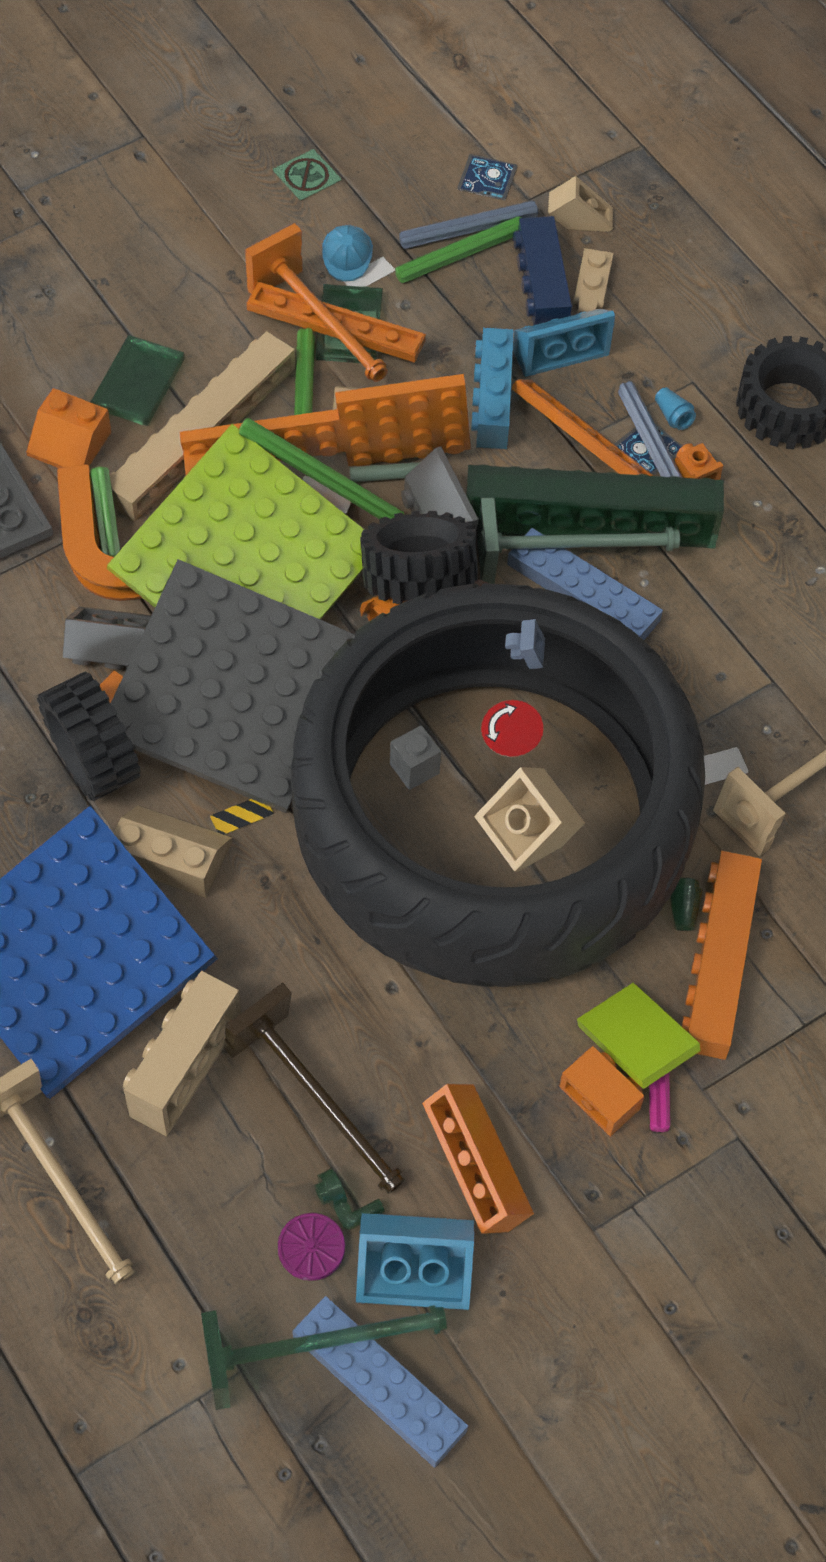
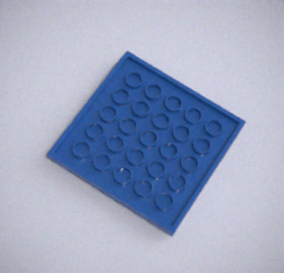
(86, 950)

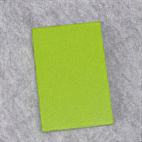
(638, 1035)

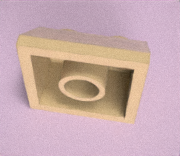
(528, 818)

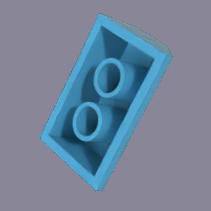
(564, 341)
(415, 1261)

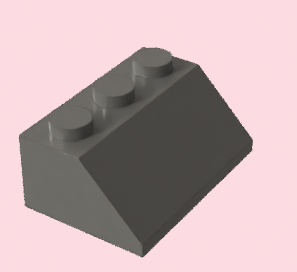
(436, 488)
(102, 636)

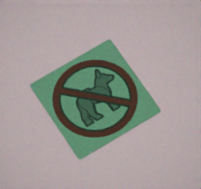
(306, 174)

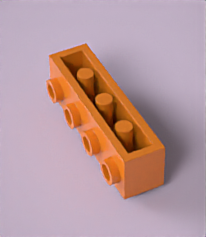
(477, 1158)

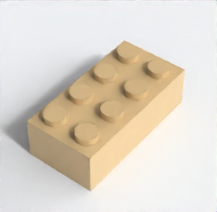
(181, 1053)

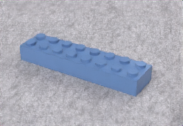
(570, 575)
(385, 1386)

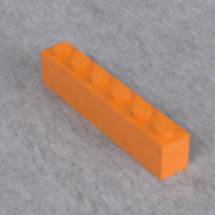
(722, 952)

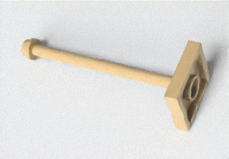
(754, 813)
(17, 1088)

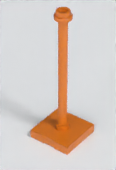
(280, 260)

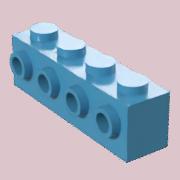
(494, 388)

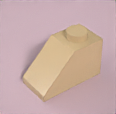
(580, 207)

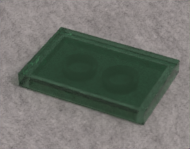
(354, 298)
(138, 380)

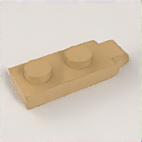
(593, 280)

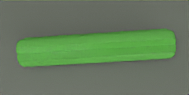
(105, 511)

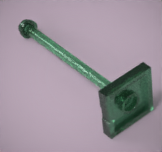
(224, 1358)

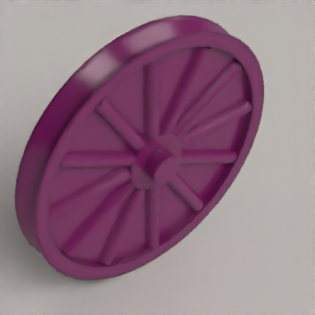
(311, 1246)

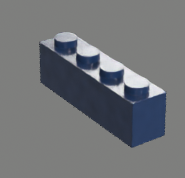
(542, 269)

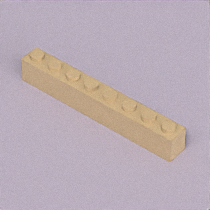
(222, 402)

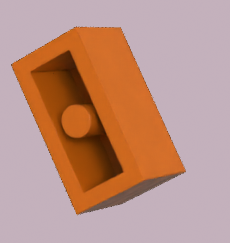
(602, 1090)

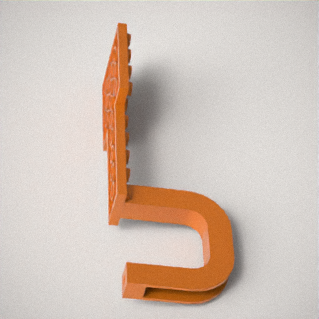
(368, 425)

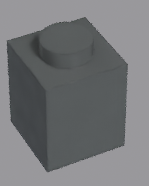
(415, 757)

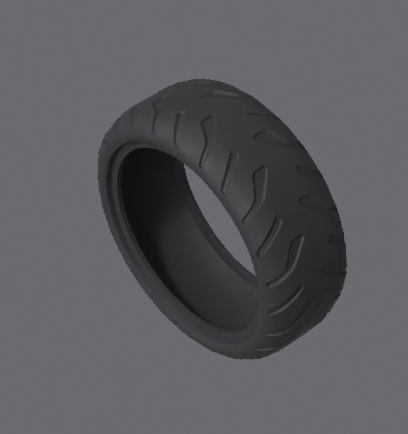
(459, 643)

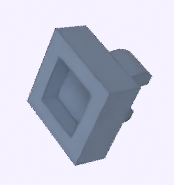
(528, 644)

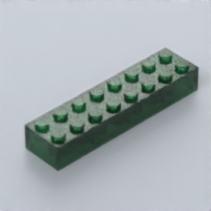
(598, 503)

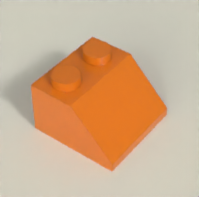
(68, 431)

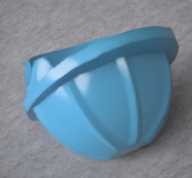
(347, 252)

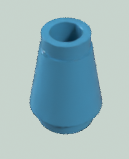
(677, 410)

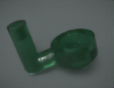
(331, 1191)

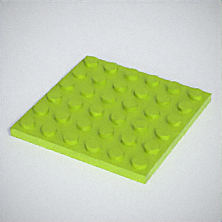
(250, 525)

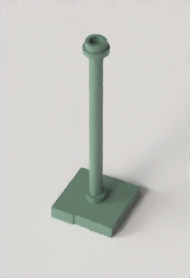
(491, 543)

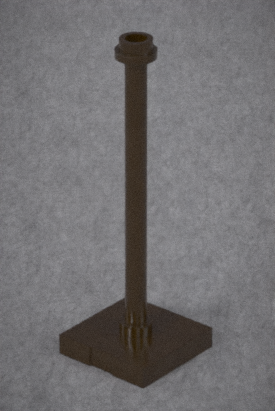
(259, 1023)

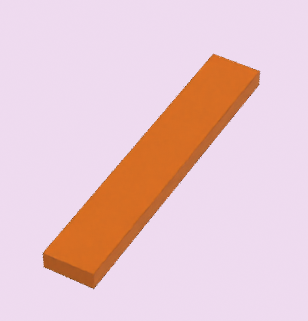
(365, 329)
(577, 428)

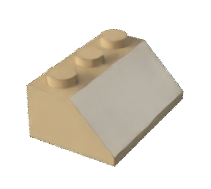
(173, 849)

